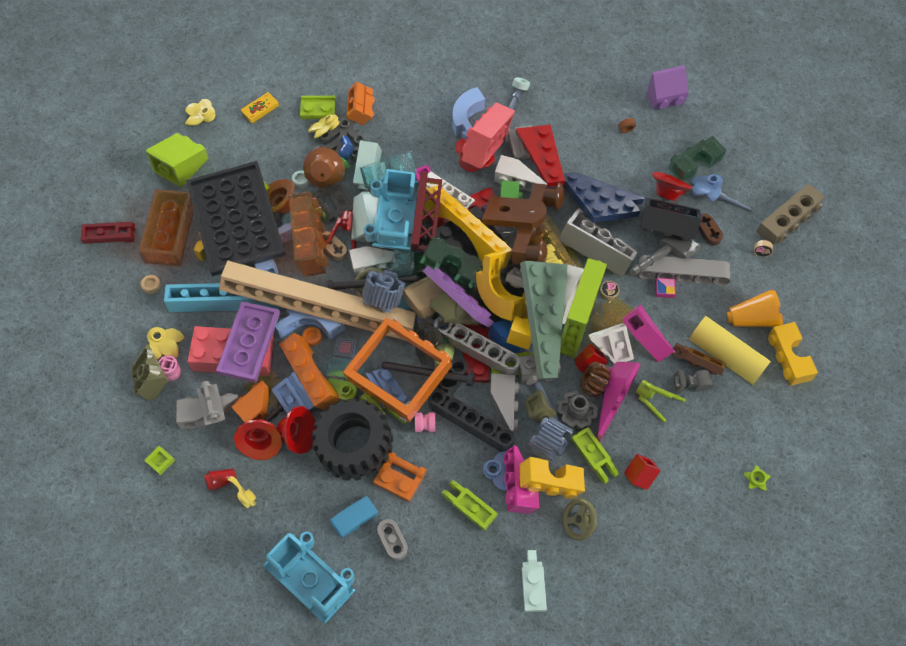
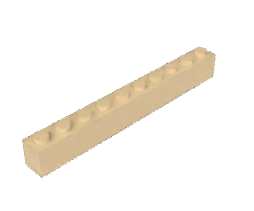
(309, 298)

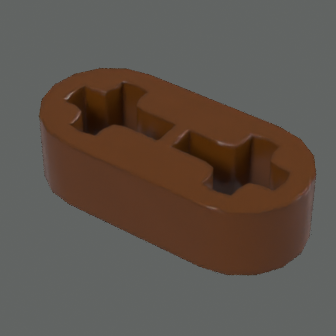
(710, 228)

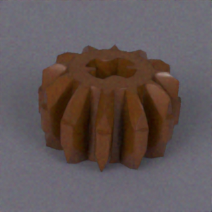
(595, 379)

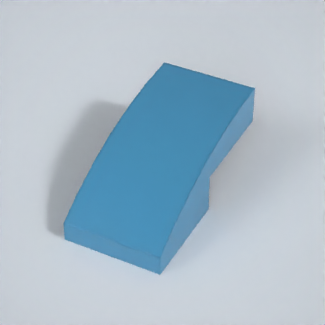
(353, 516)

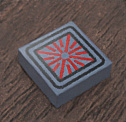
(345, 348)

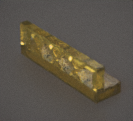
(562, 252)

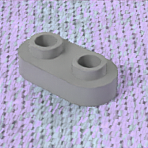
(392, 540)

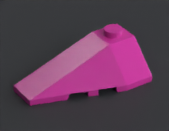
(621, 379)

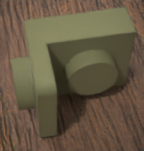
(538, 407)

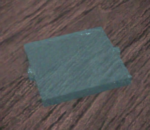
(338, 365)

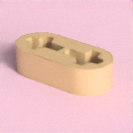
(335, 243)

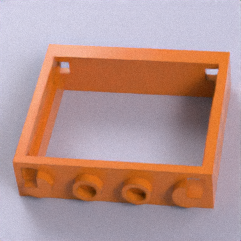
(380, 395)

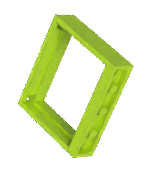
(582, 307)

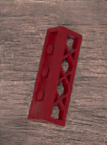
(422, 191)

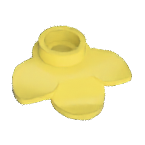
(200, 112)
(326, 123)
(167, 343)
(245, 497)

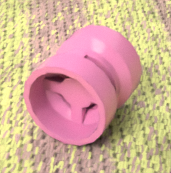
(173, 371)
(425, 422)

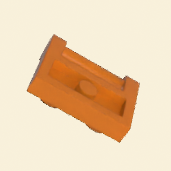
(396, 482)

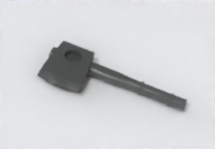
(668, 245)

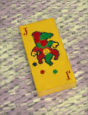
(259, 107)

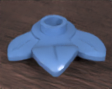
(707, 185)
(498, 476)

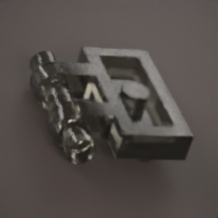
(432, 334)

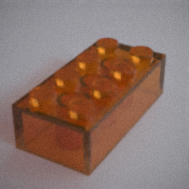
(167, 228)
(307, 234)

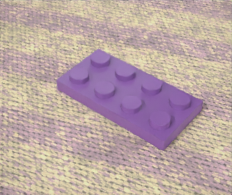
(458, 294)
(248, 342)

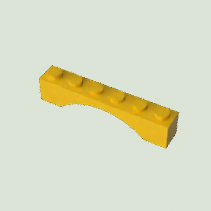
(482, 238)

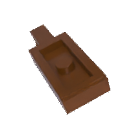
(698, 359)

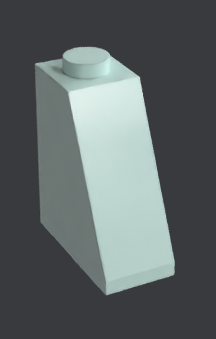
(368, 153)
(364, 213)

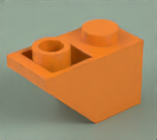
(254, 403)

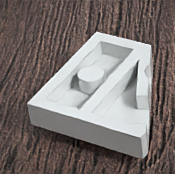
(614, 343)

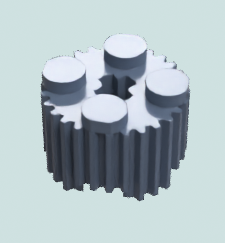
(383, 290)
(550, 439)

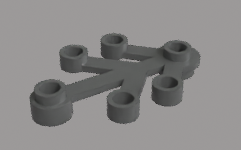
(343, 130)

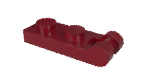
(107, 232)

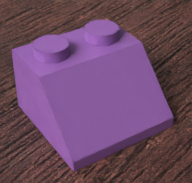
(668, 87)

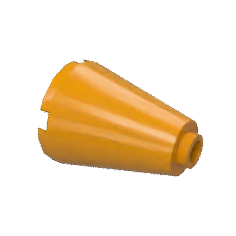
(757, 311)

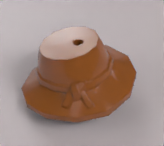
(324, 162)
(279, 195)

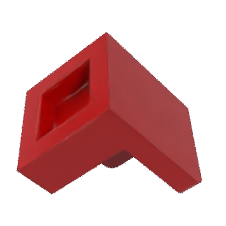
(589, 355)
(642, 471)

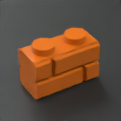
(360, 103)

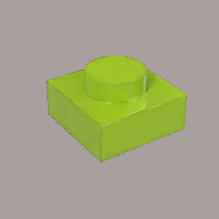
(159, 460)

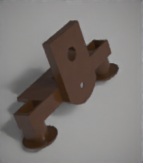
(528, 217)

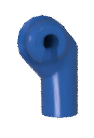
(347, 148)

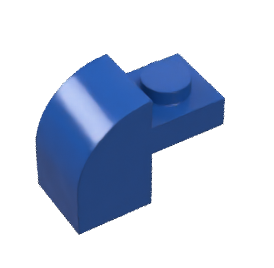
(499, 333)

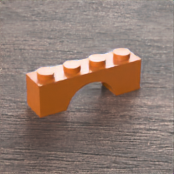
(315, 384)

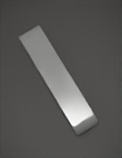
(688, 270)
(482, 353)

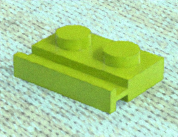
(317, 106)

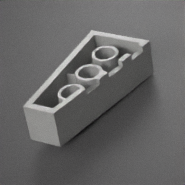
(597, 243)

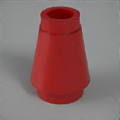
(218, 478)

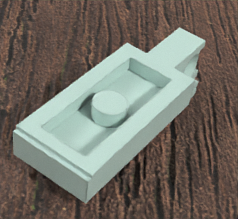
(533, 584)

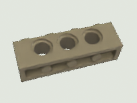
(790, 214)

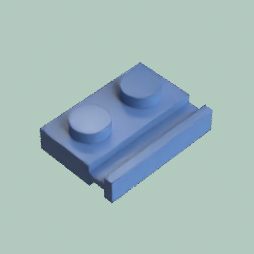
(386, 381)
(292, 394)

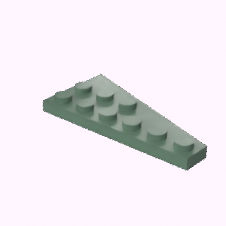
(545, 299)

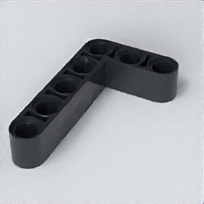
(466, 411)

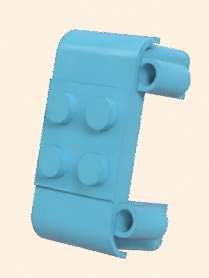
(395, 210)
(308, 576)

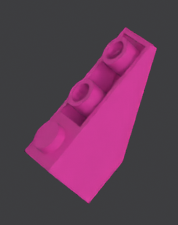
(647, 333)
(517, 498)

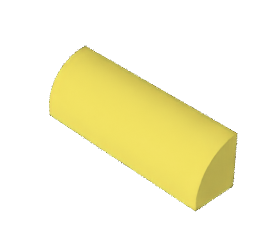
(729, 349)

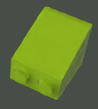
(177, 158)

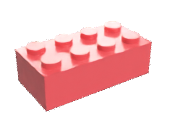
(487, 135)
(209, 345)

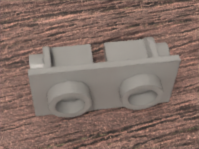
(210, 403)

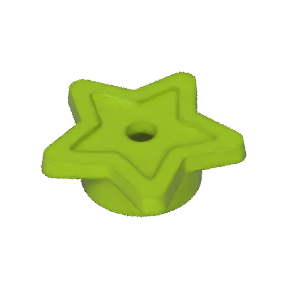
(753, 483)

